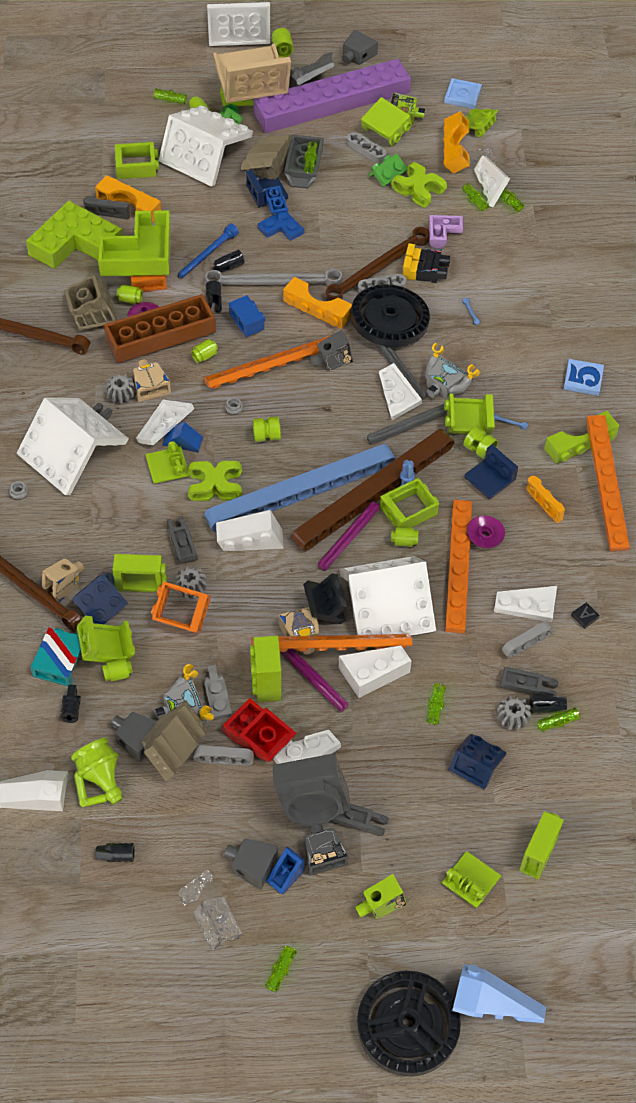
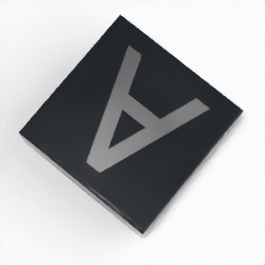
(585, 615)

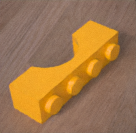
(455, 155)
(114, 190)
(333, 312)

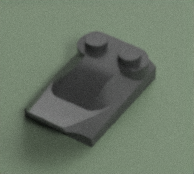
(305, 73)
(295, 161)

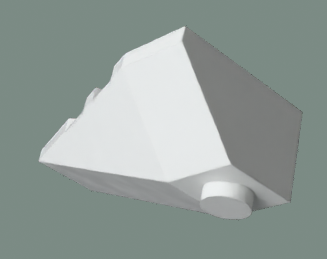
(35, 791)

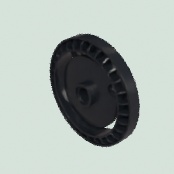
(390, 315)
(405, 1040)

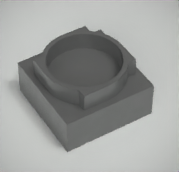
(312, 789)

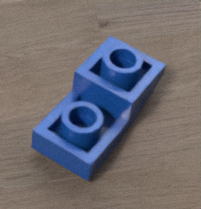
(275, 200)

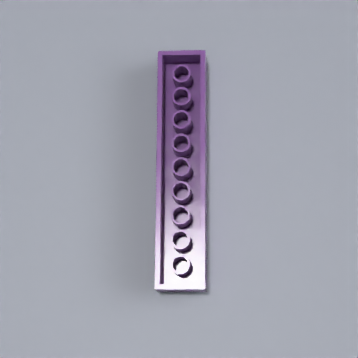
(332, 95)

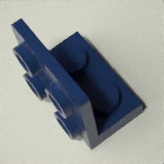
(257, 187)
(492, 473)
(100, 599)
(476, 760)

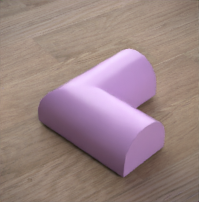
(441, 225)

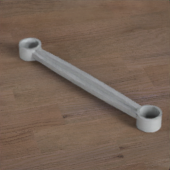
(274, 278)

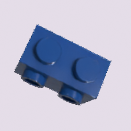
(246, 315)

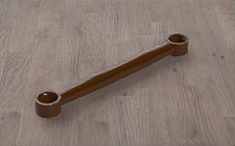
(378, 264)
(78, 344)
(68, 616)

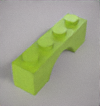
(564, 446)

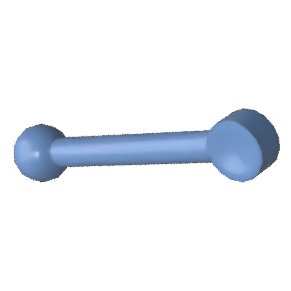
(476, 321)
(523, 425)

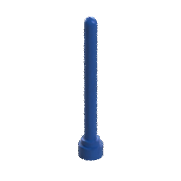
(229, 232)

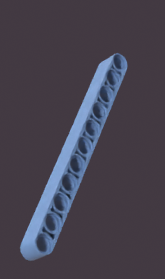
(303, 485)

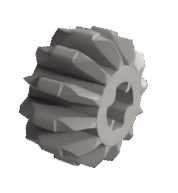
(120, 388)
(191, 579)
(511, 719)

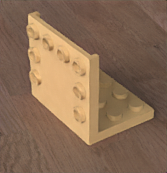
(252, 73)

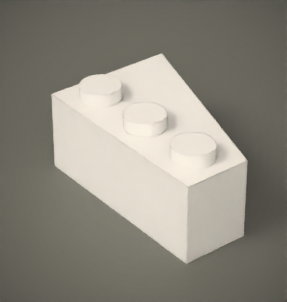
(250, 532)
(374, 668)

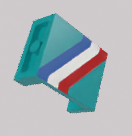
(57, 657)

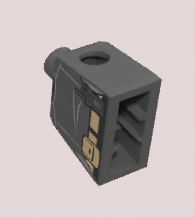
(333, 352)
(324, 850)

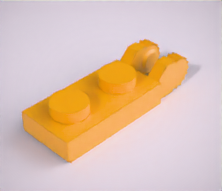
(545, 499)

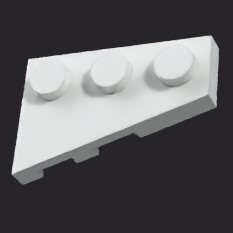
(491, 178)
(398, 392)
(163, 420)
(527, 603)
(311, 746)

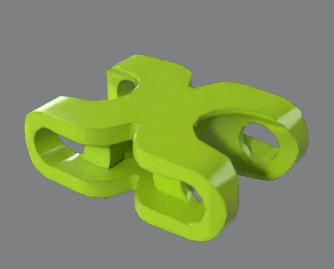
(419, 184)
(214, 480)

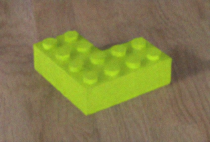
(69, 230)
(138, 254)

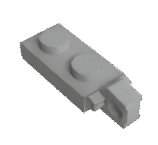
(217, 694)

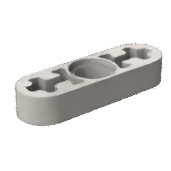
(357, 142)
(393, 279)
(527, 639)
(223, 755)

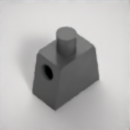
(359, 48)
(131, 732)
(252, 861)

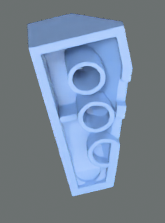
(484, 993)

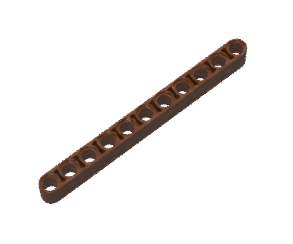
(369, 491)

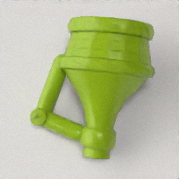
(97, 764)

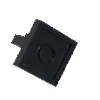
(326, 599)

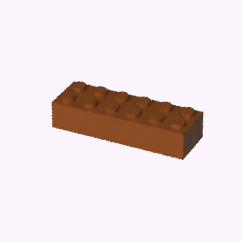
(159, 328)

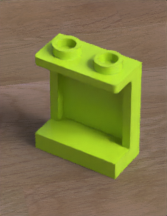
(387, 121)
(467, 413)
(105, 642)

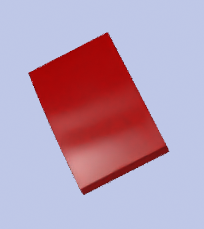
(258, 730)

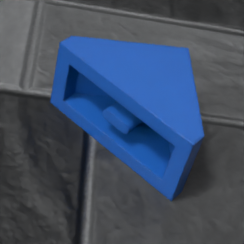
(185, 437)
(286, 871)

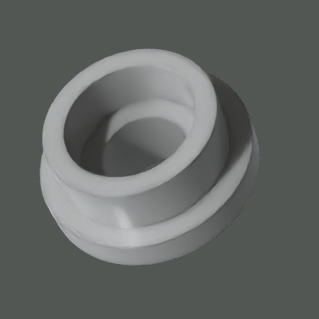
(233, 405)
(18, 486)

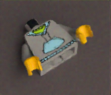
(445, 377)
(183, 690)

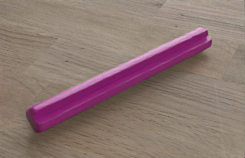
(348, 536)
(313, 677)

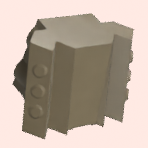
(268, 156)
(90, 303)
(173, 739)

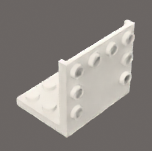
(239, 24)
(197, 141)
(64, 440)
(391, 597)

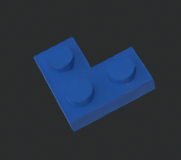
(281, 222)

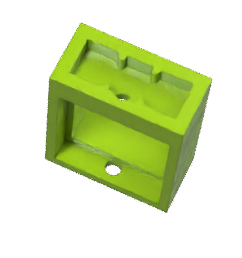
(136, 170)
(389, 500)
(140, 572)
(541, 845)

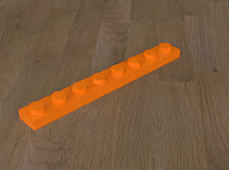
(263, 364)
(607, 483)
(458, 567)
(341, 642)

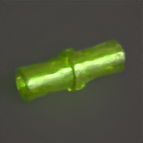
(170, 96)
(310, 157)
(475, 196)
(510, 199)
(436, 704)
(558, 719)
(280, 968)

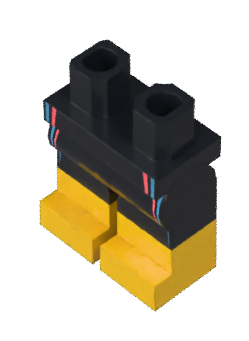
(425, 264)

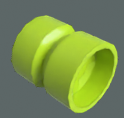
(283, 41)
(266, 429)
(478, 441)

